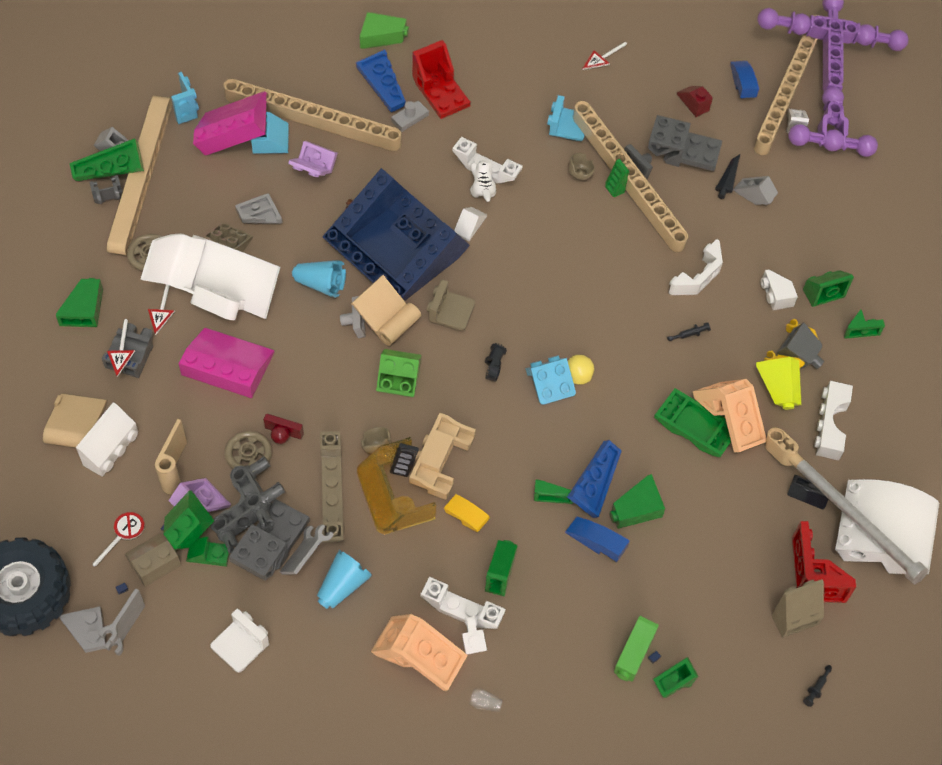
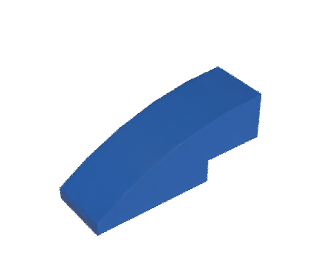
(744, 79)
(598, 538)

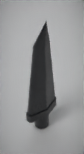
(727, 180)

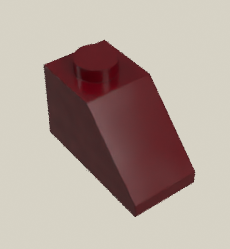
(696, 99)

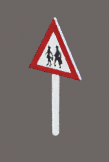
(596, 60)
(161, 316)
(121, 357)

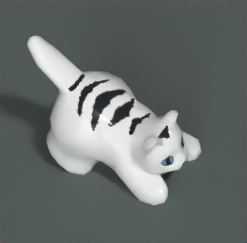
(483, 181)

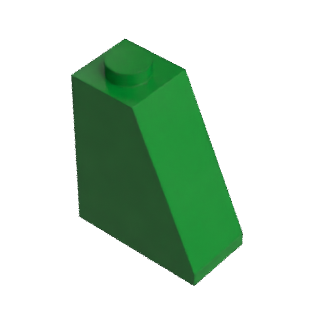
(82, 305)
(638, 504)
(501, 567)

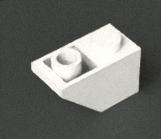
(779, 290)

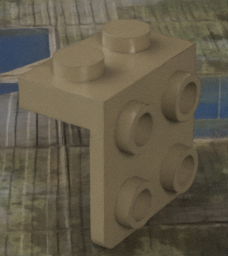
(450, 308)

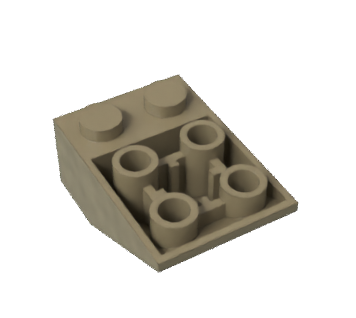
(229, 236)
(800, 608)

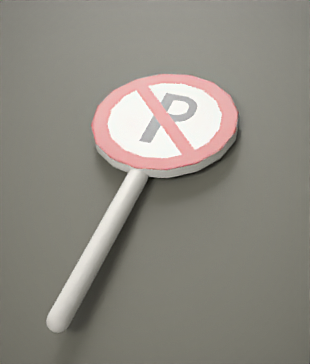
(127, 527)

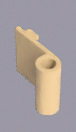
(386, 311)
(72, 419)
(168, 457)

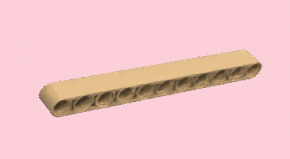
(785, 94)
(318, 116)
(138, 182)
(637, 184)

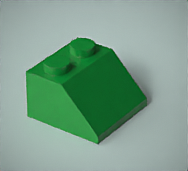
(827, 287)
(186, 522)

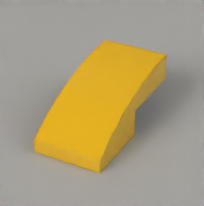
(467, 512)

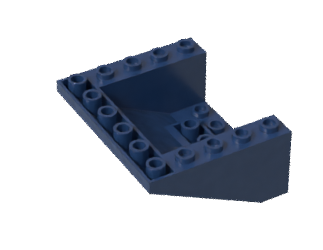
(394, 236)

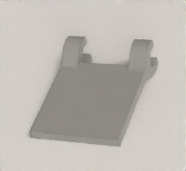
(305, 549)
(123, 622)

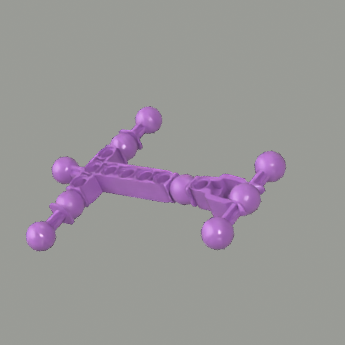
(834, 34)

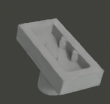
(410, 115)
(355, 319)

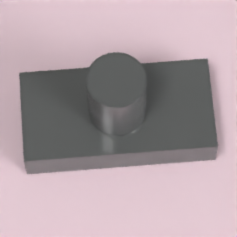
(641, 161)

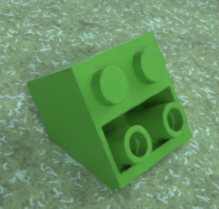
(398, 372)

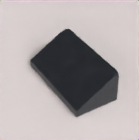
(806, 492)

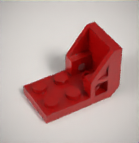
(435, 79)
(837, 583)

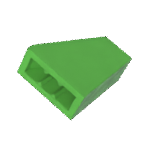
(382, 30)
(636, 649)

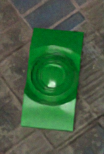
(694, 422)

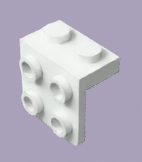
(240, 641)

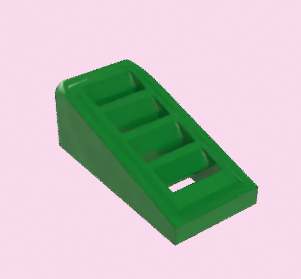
(617, 179)
(550, 493)

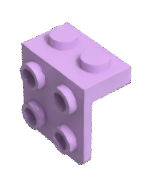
(314, 159)

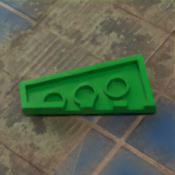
(112, 161)

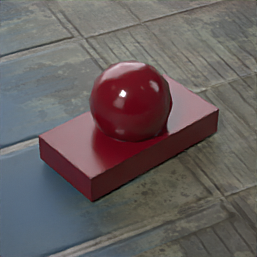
(282, 428)

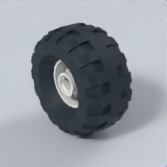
(31, 586)

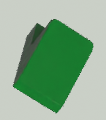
(862, 328)
(208, 553)
(676, 677)

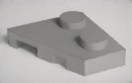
(259, 211)
(85, 628)

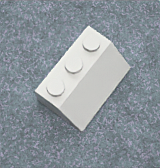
(107, 440)

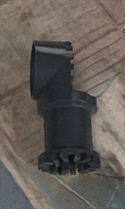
(494, 361)

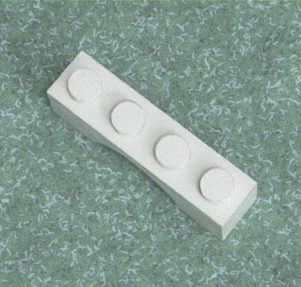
(831, 440)

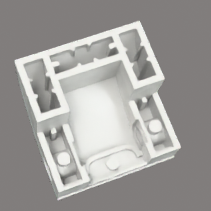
(899, 512)

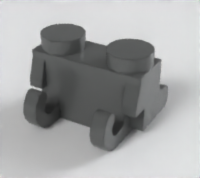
(101, 195)

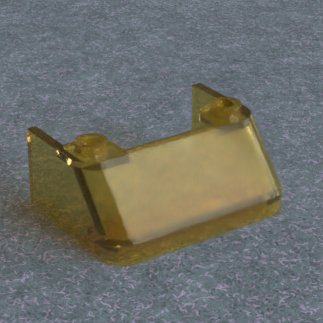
(387, 511)

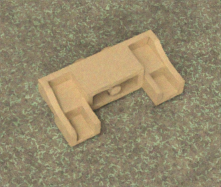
(435, 453)

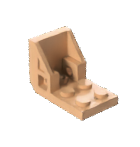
(739, 404)
(418, 645)

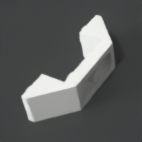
(466, 152)
(686, 285)
(457, 607)

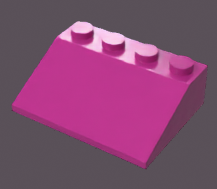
(231, 124)
(225, 362)

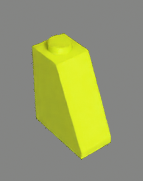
(782, 380)

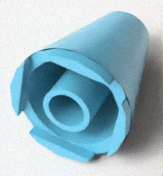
(321, 276)
(341, 580)

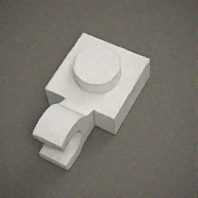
(473, 638)

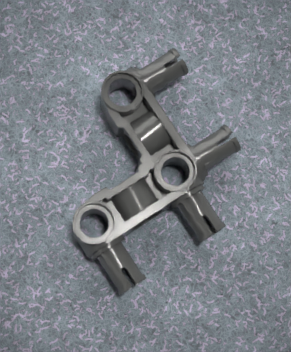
(252, 506)

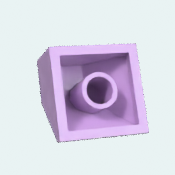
(204, 491)

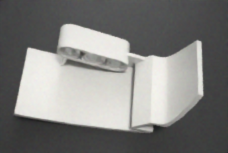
(214, 273)

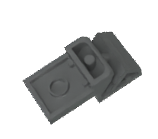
(681, 146)
(267, 550)

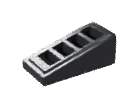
(404, 460)

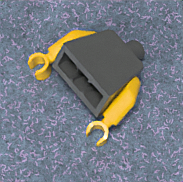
(801, 345)

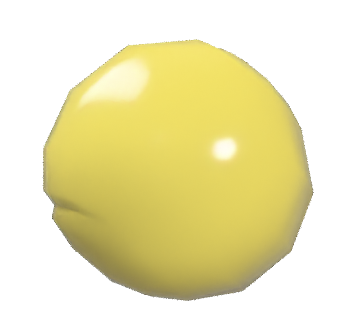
(581, 369)

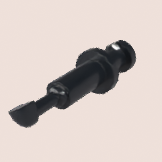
(690, 332)
(815, 691)

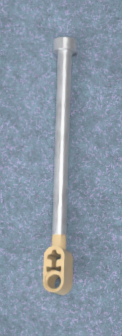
(786, 452)

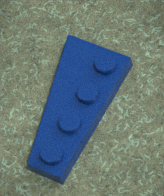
(380, 76)
(595, 480)

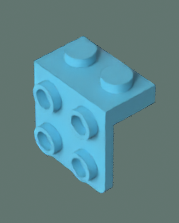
(184, 103)
(562, 122)
(552, 379)

